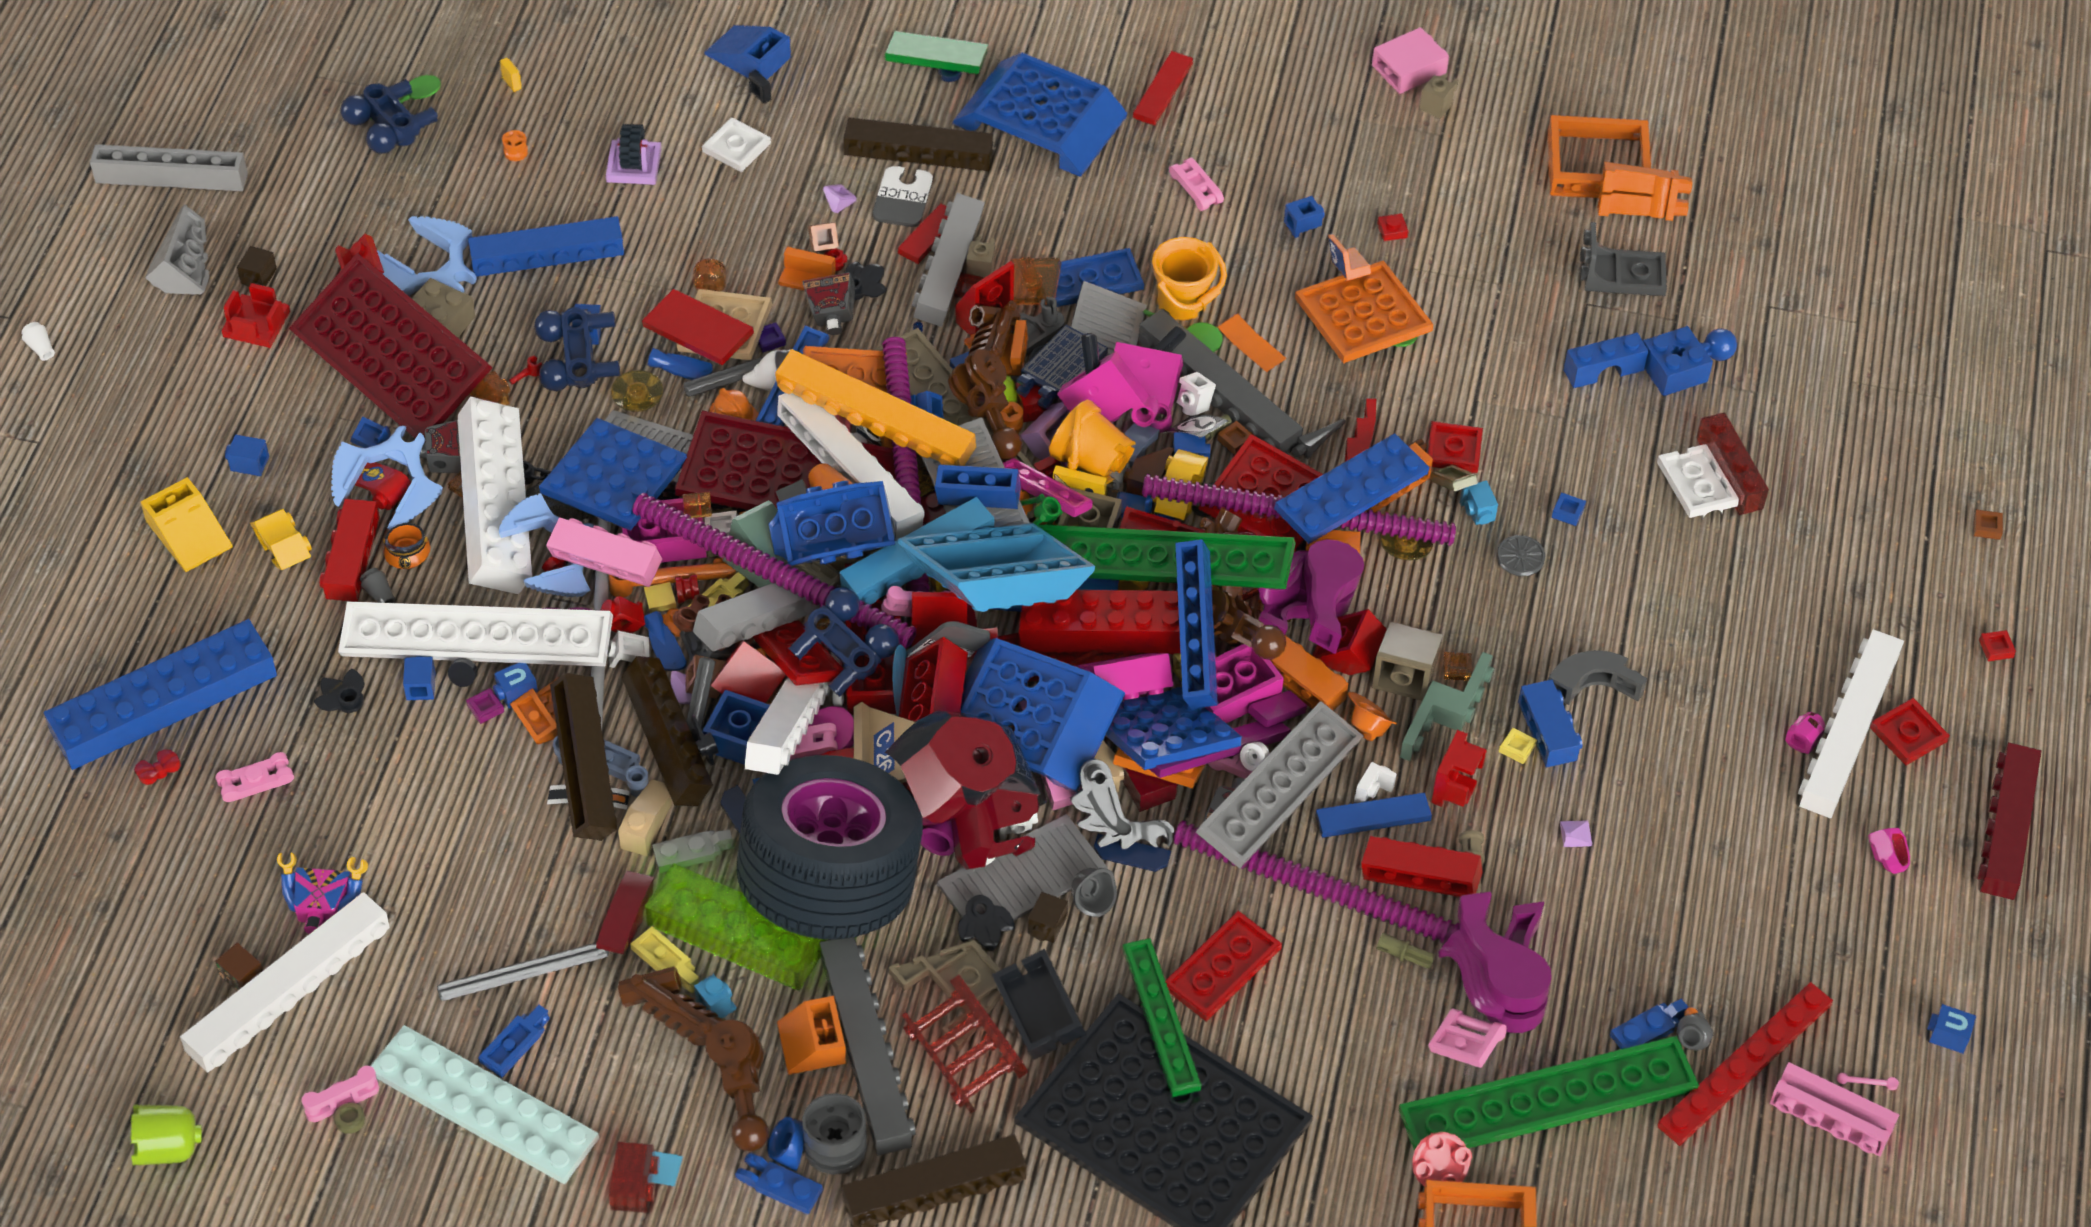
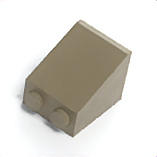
(1406, 660)

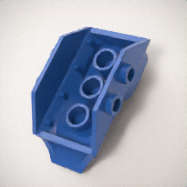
(832, 523)

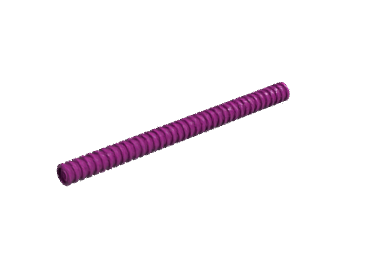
(904, 457)
(1265, 504)
(760, 563)
(1328, 888)

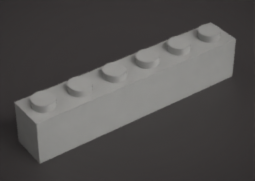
(169, 167)
(948, 260)
(750, 615)

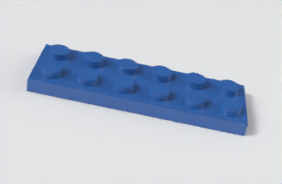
(1351, 488)

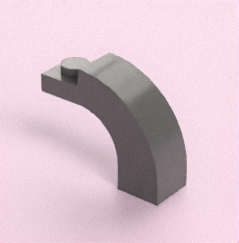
(1597, 668)

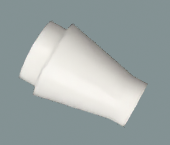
(37, 339)

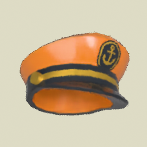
(406, 546)

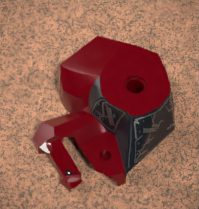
(971, 775)

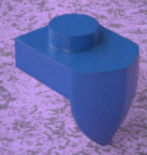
(370, 433)

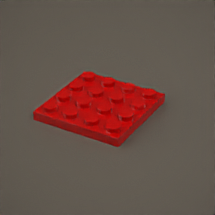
(1266, 470)

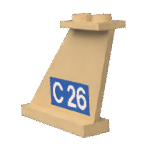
(875, 734)

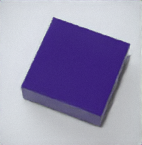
(771, 338)

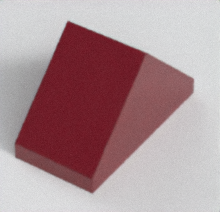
(1148, 790)

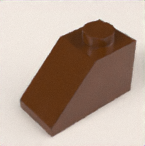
(1149, 464)

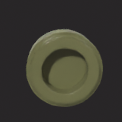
(349, 1117)

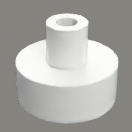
(1253, 754)

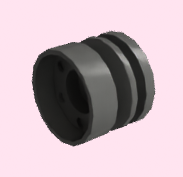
(834, 1133)

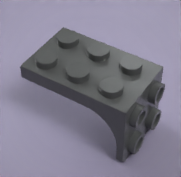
(1621, 269)

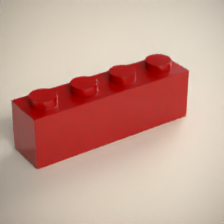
(350, 550)
(1421, 867)

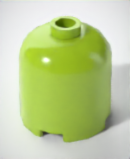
(163, 1134)

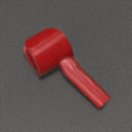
(532, 369)

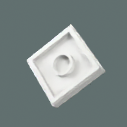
(736, 144)

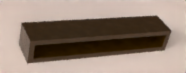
(918, 144)
(667, 731)
(583, 757)
(934, 1182)

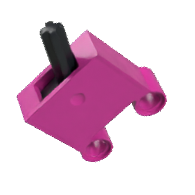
(1156, 371)
(1109, 386)

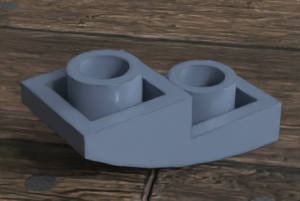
(1143, 437)

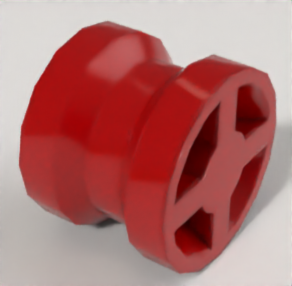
(686, 588)

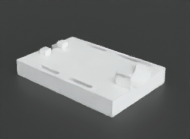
(1698, 481)

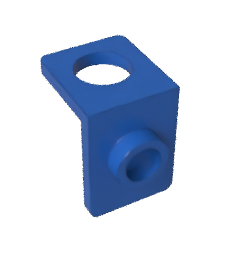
(1136, 502)

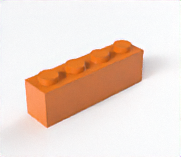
(1310, 677)

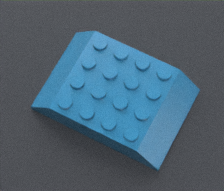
(1000, 565)

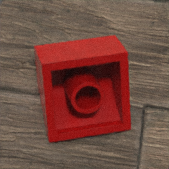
(1358, 645)

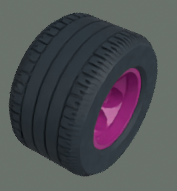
(829, 847)

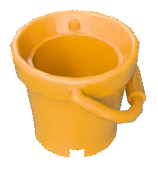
(1184, 276)
(1091, 442)

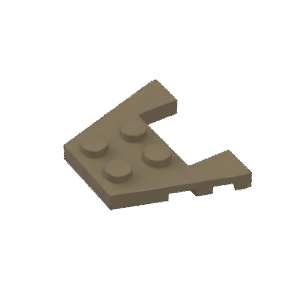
(964, 960)

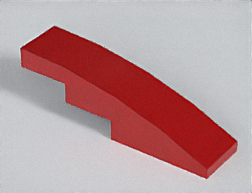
(1363, 431)

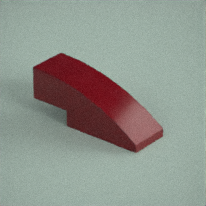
(625, 912)

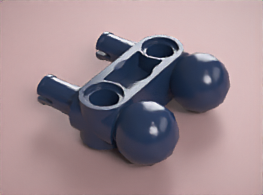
(393, 121)
(578, 349)
(842, 606)

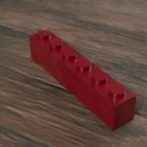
(2010, 821)

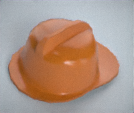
(734, 404)
(1368, 717)

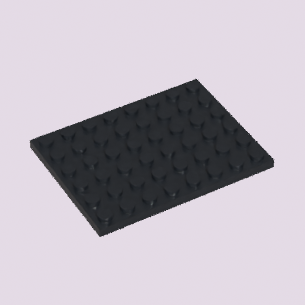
(1178, 1156)

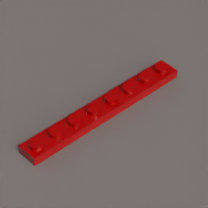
(1744, 1064)

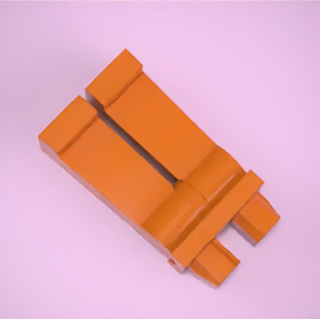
(1642, 191)

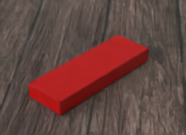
(921, 240)

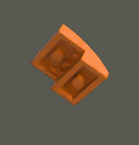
(537, 714)

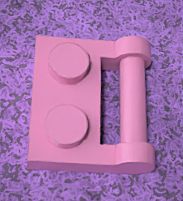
(1463, 1044)

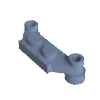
(622, 765)

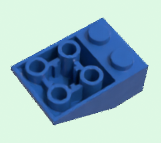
(752, 49)

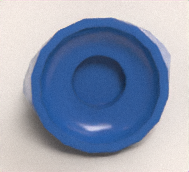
(787, 1143)

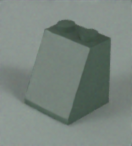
(754, 530)

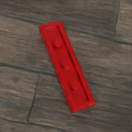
(1163, 88)

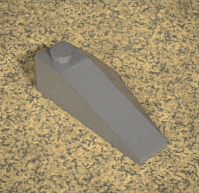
(181, 256)

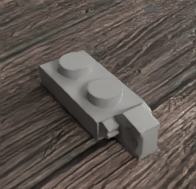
(691, 849)

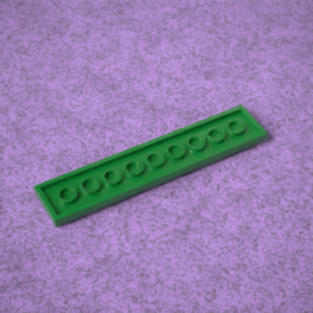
(1152, 555)
(1554, 1095)

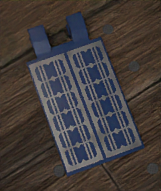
(1055, 365)

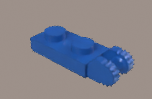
(780, 1183)

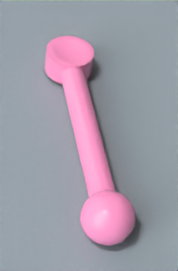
(1892, 1083)

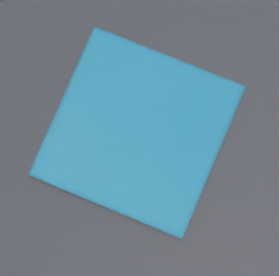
(668, 1168)

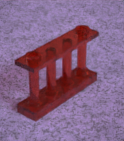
(992, 1040)

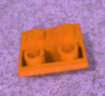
(812, 1036)

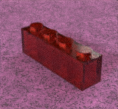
(1734, 462)

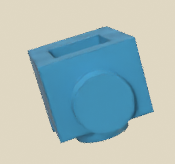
(1479, 502)
(715, 996)

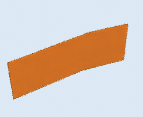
(1251, 343)

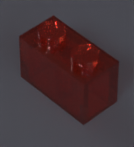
(632, 1177)

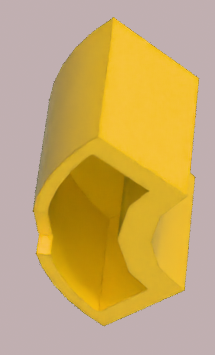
(1181, 466)
(279, 536)

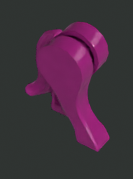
(1317, 589)
(1497, 971)

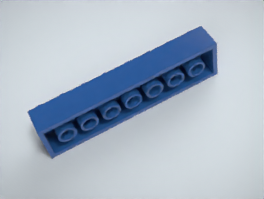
(160, 694)

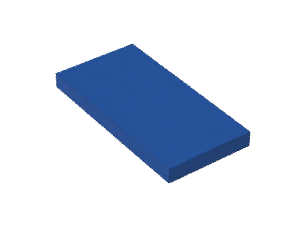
(1108, 270)

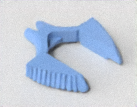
(444, 234)
(352, 460)
(535, 514)

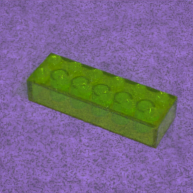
(729, 927)

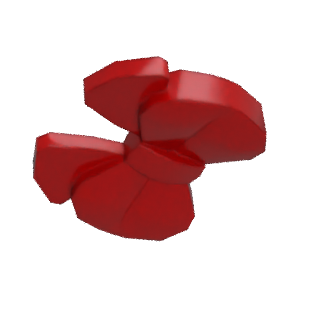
(167, 762)

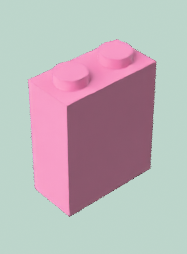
(1410, 60)

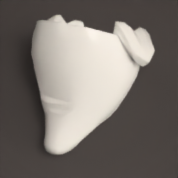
(763, 374)

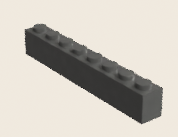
(1232, 392)
(866, 1046)

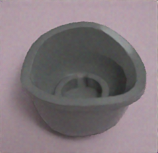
(1094, 891)

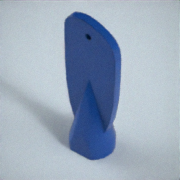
(679, 365)
(664, 643)

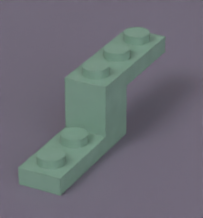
(1447, 706)

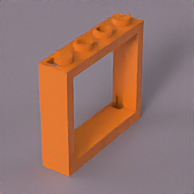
(1589, 184)
(1477, 1195)

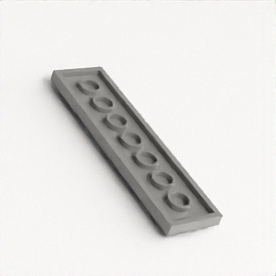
(1279, 784)

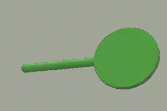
(422, 87)
(1205, 332)

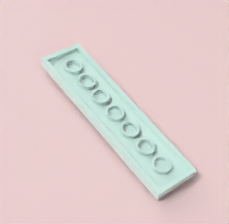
(484, 1104)

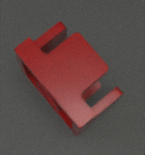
(254, 317)
(1451, 784)

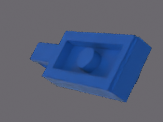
(1649, 1025)
(514, 1041)

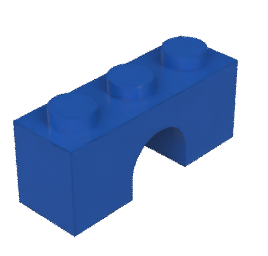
(1588, 361)

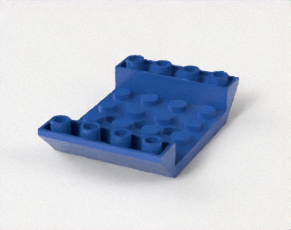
(1072, 122)
(1063, 713)

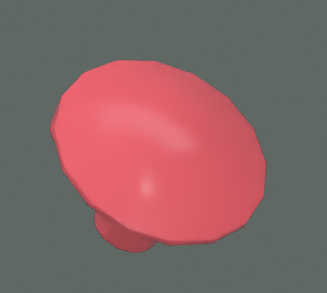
(1441, 1158)

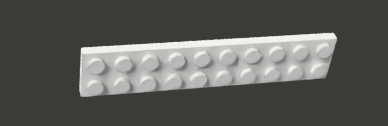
(476, 633)

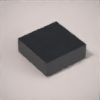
(759, 86)

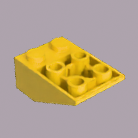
(185, 524)

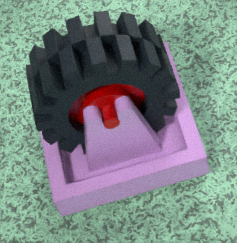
(633, 157)

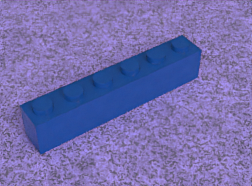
(546, 246)
(1196, 624)

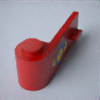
(384, 483)

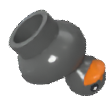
(1694, 1030)

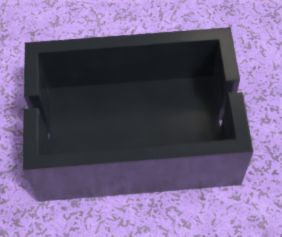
(1039, 1004)

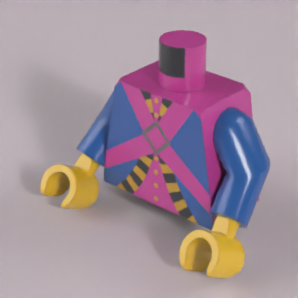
(319, 892)

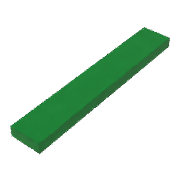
(1161, 1017)

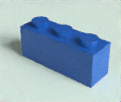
(990, 485)
(1549, 723)

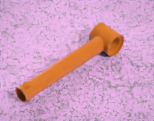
(709, 571)

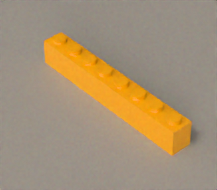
(875, 410)

